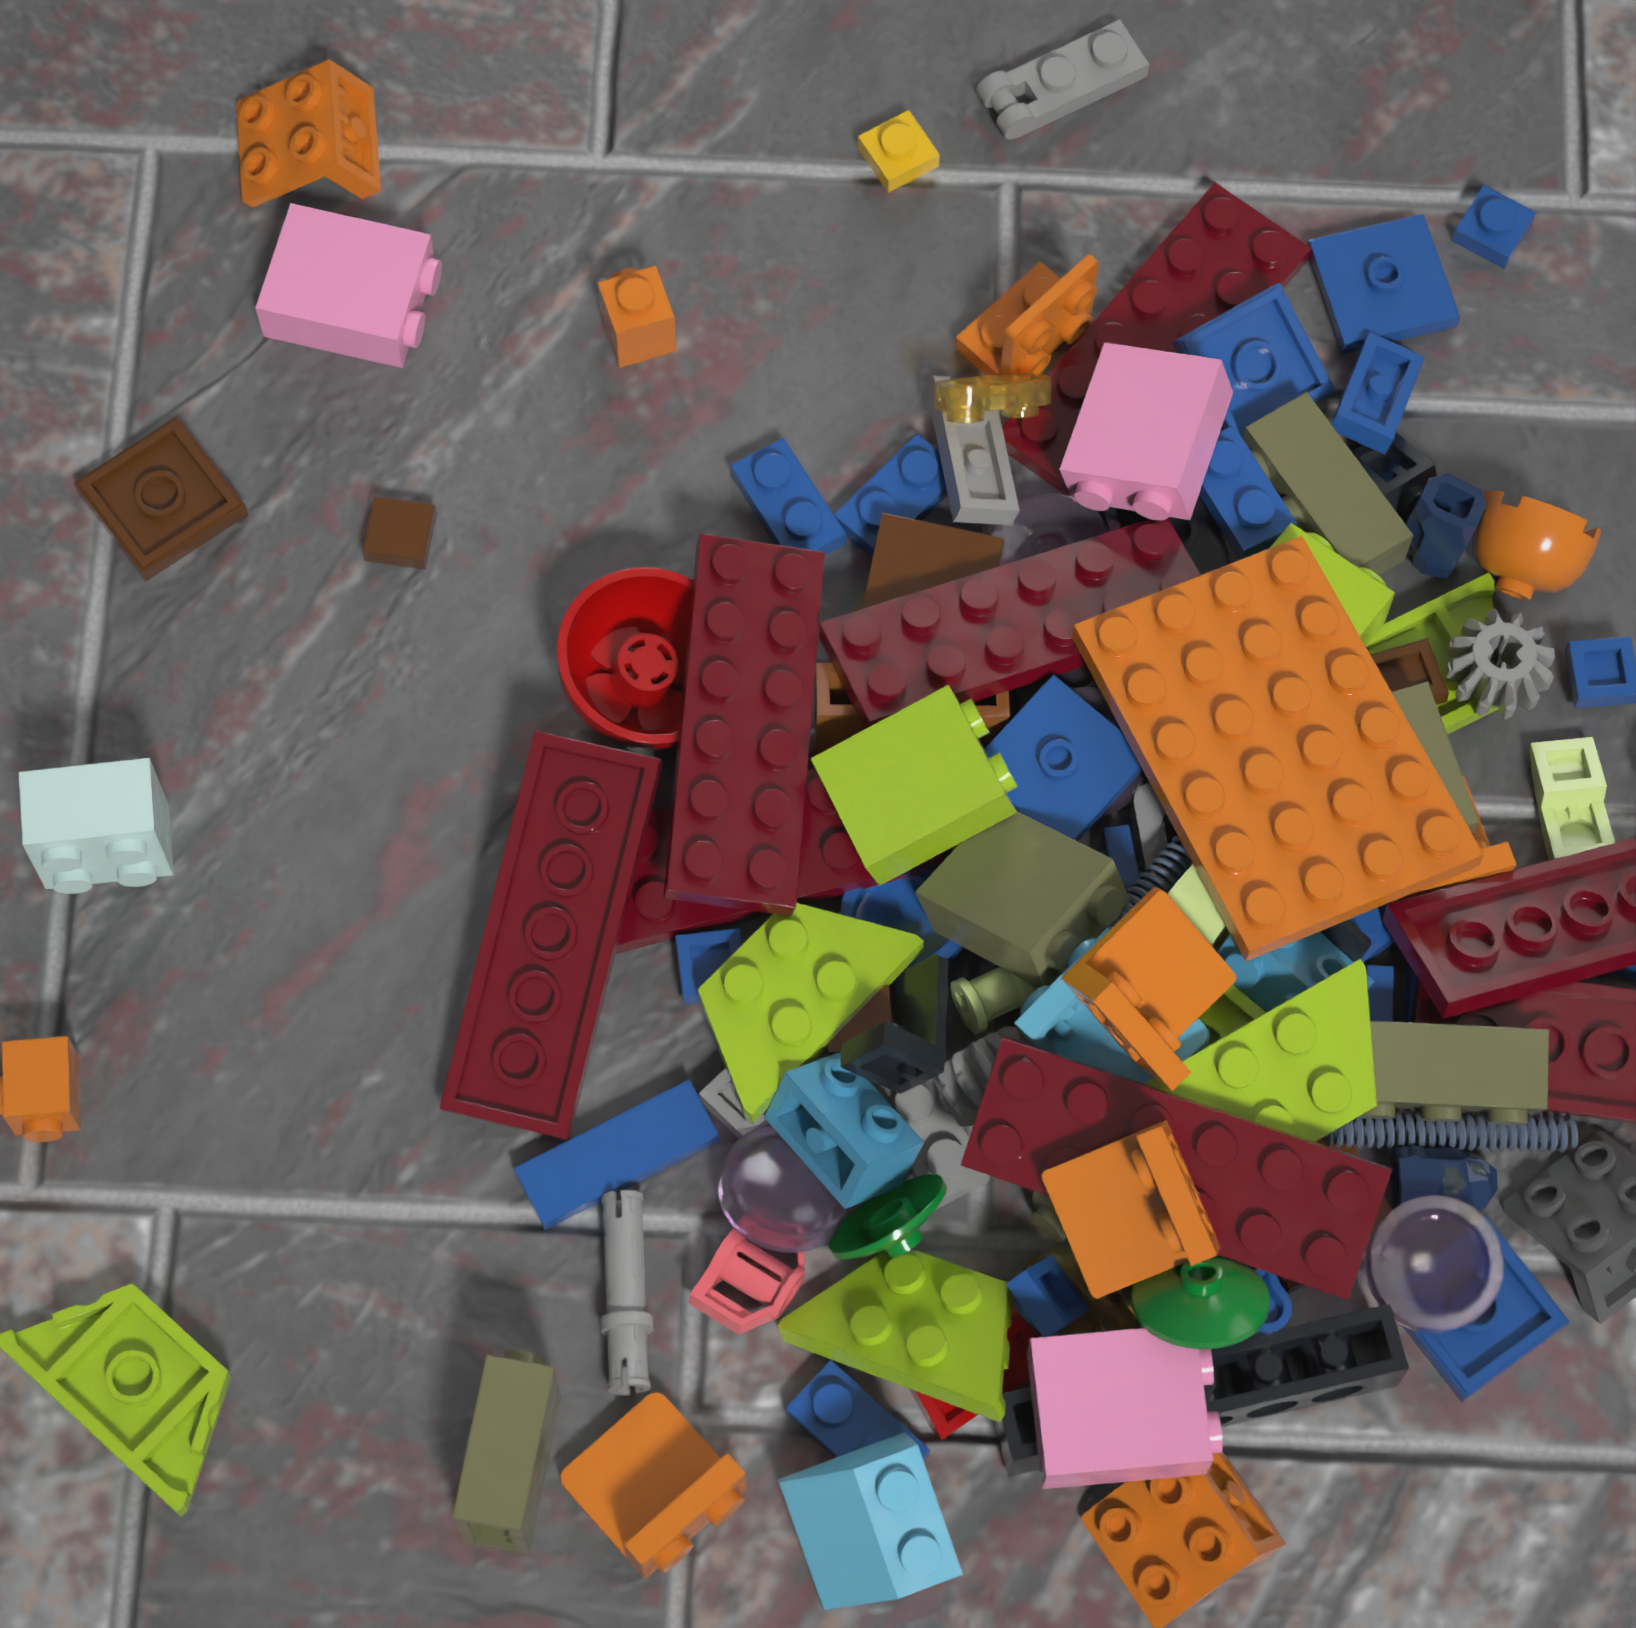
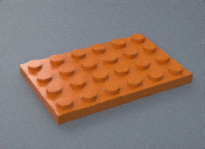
(1276, 747)

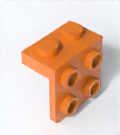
(654, 1485)

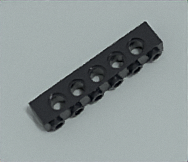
(1263, 1376)

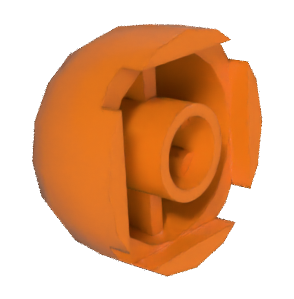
(1532, 545)

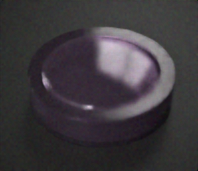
(775, 1196)
(1434, 1263)

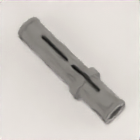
(626, 1315)

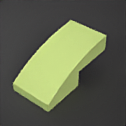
(1570, 796)

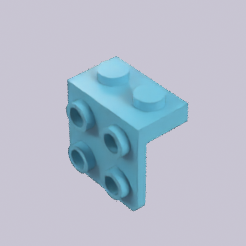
(1063, 1025)

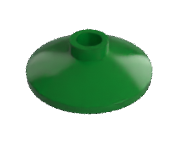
(890, 1220)
(1202, 1303)

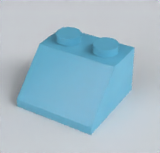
(870, 1525)

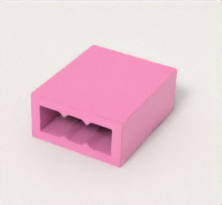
(348, 286)
(1146, 431)
(1120, 1408)

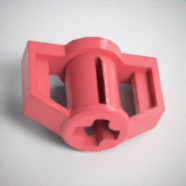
(752, 1273)

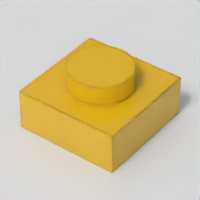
(898, 151)

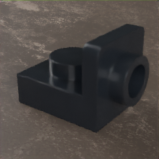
(1398, 473)

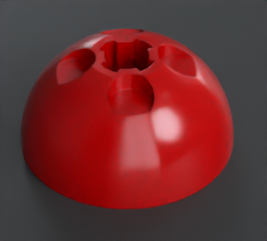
(623, 625)

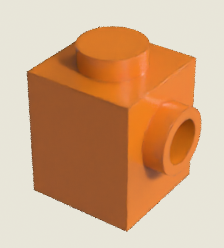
(637, 315)
(40, 1088)

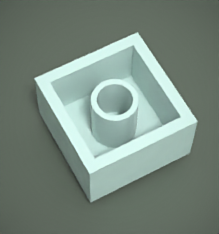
(96, 825)

